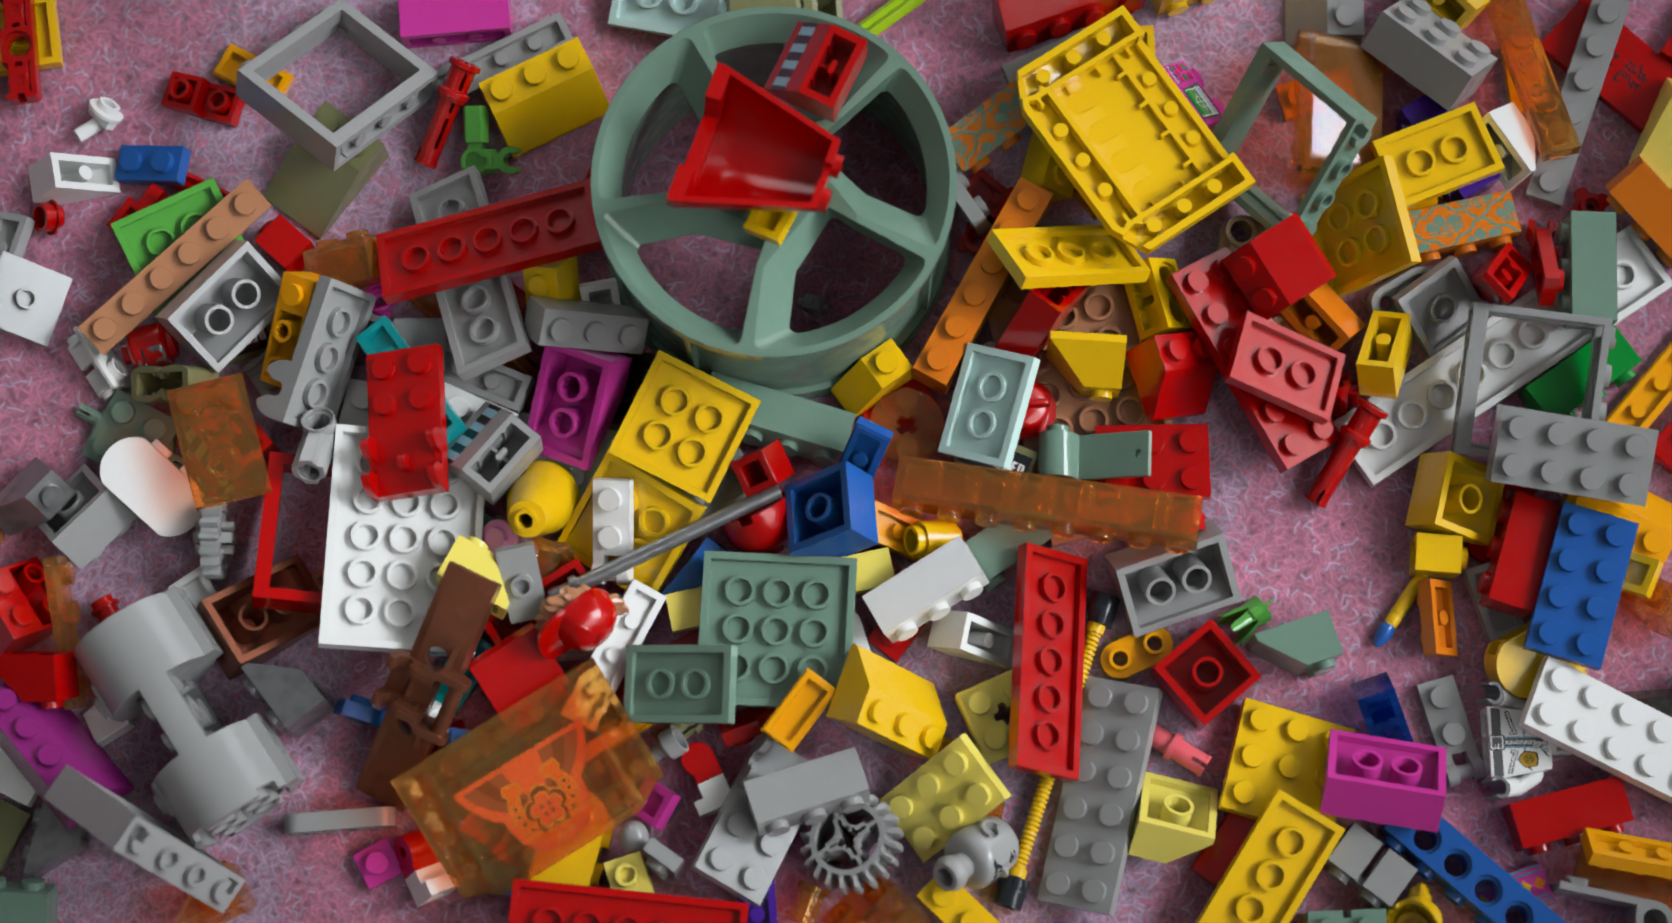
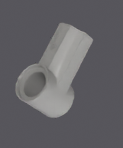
(315, 446)

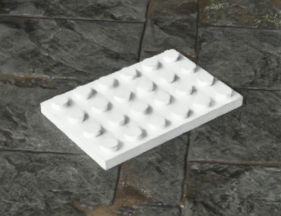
(385, 554)

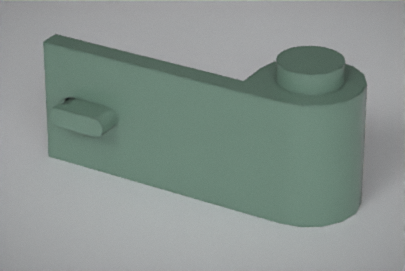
(1094, 455)
(998, 550)

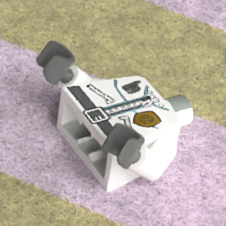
(1511, 755)

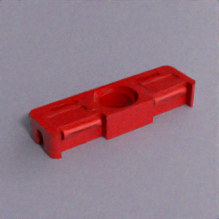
(22, 70)

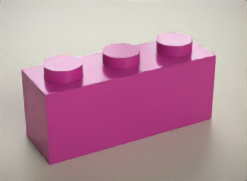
(453, 22)

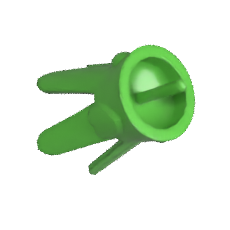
(1246, 618)

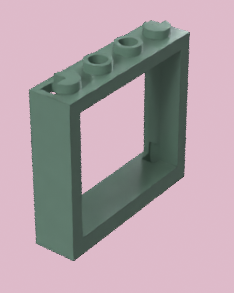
(1248, 102)

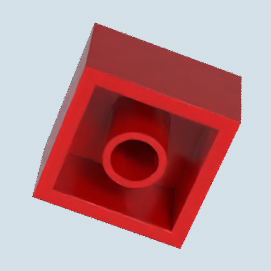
(1205, 674)

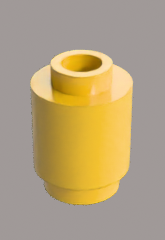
(928, 536)

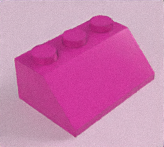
(1384, 780)

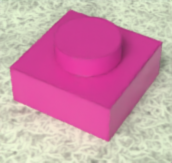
(659, 806)
(378, 863)

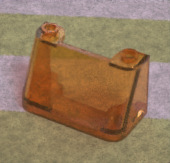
(1316, 124)

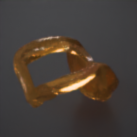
(552, 555)

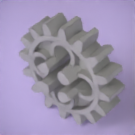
(214, 541)

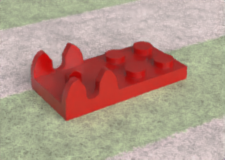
(406, 424)

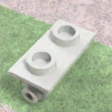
(108, 372)

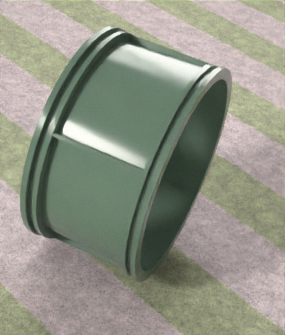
(767, 352)

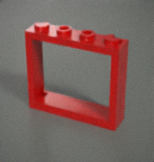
(263, 594)

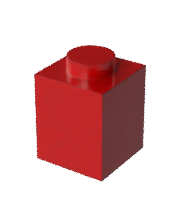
(283, 244)
(762, 468)

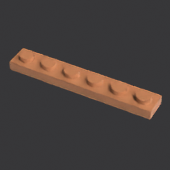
(174, 267)

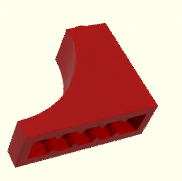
(1037, 316)

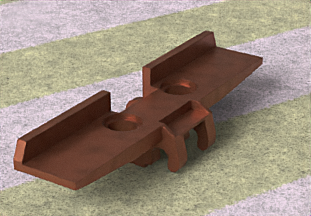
(456, 625)

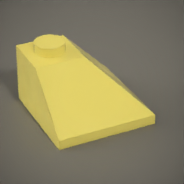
(1173, 819)

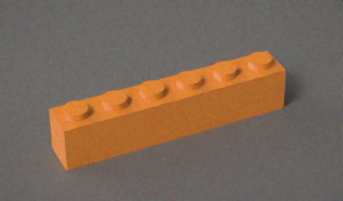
(977, 292)

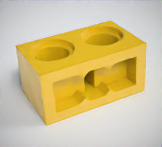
(1154, 303)

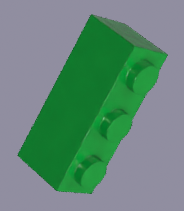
(1563, 386)

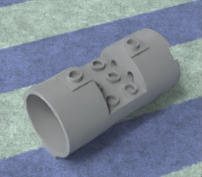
(149, 665)

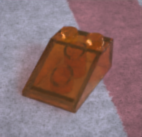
(219, 441)

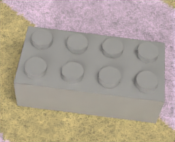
(1571, 455)

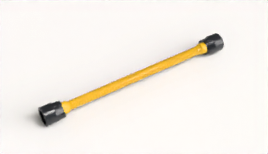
(1011, 890)

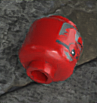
(150, 346)

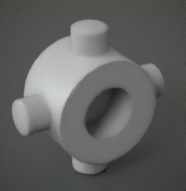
(813, 304)

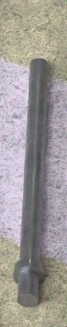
(673, 539)

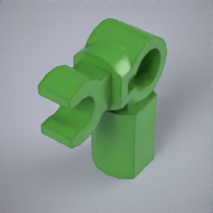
(477, 136)

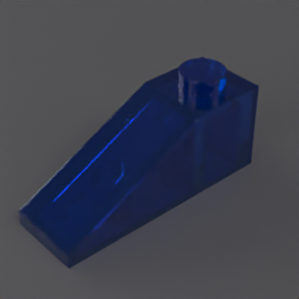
(1381, 708)

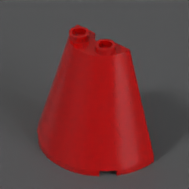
(755, 153)

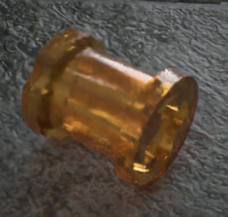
(807, 902)

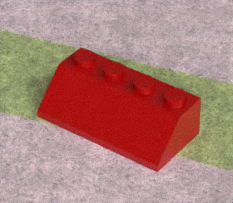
(1034, 21)

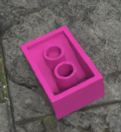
(577, 401)

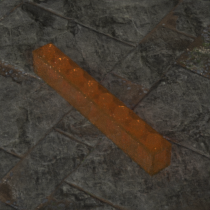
(1048, 503)

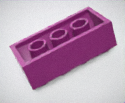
(47, 740)

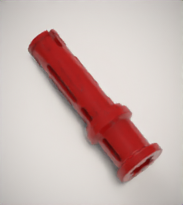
(452, 95)
(1354, 437)

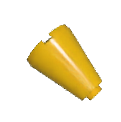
(542, 499)

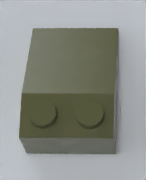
(312, 191)

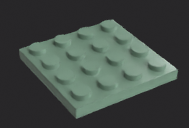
(781, 616)

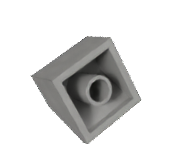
(87, 519)

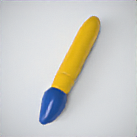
(1398, 611)

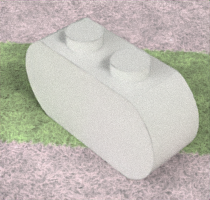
(150, 484)

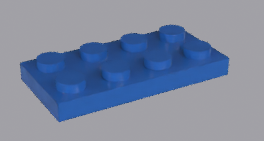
(1580, 586)

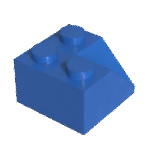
(831, 512)

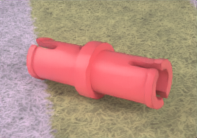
(1179, 750)

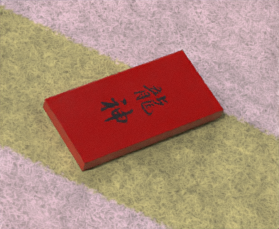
(1633, 73)

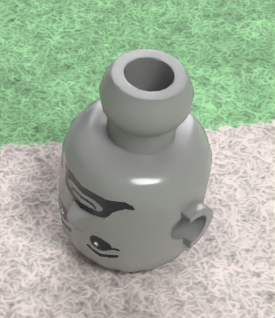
(977, 855)

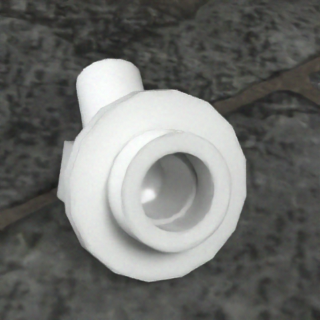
(105, 116)

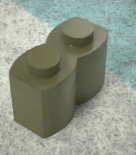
(152, 382)

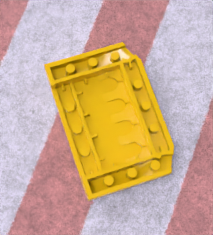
(1127, 134)

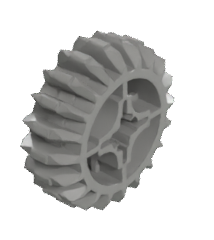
(838, 847)

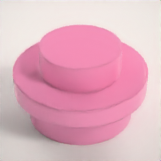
(498, 534)

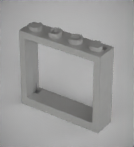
(368, 126)
(1598, 372)
(144, 839)

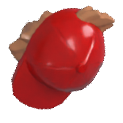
(577, 619)

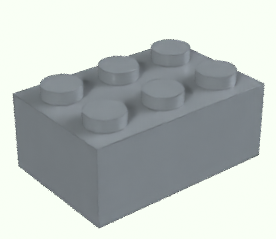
(1429, 52)

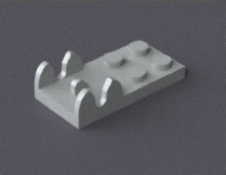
(322, 355)
(732, 850)

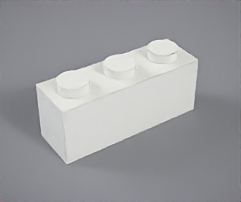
(926, 590)

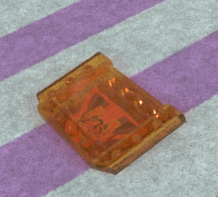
(531, 783)

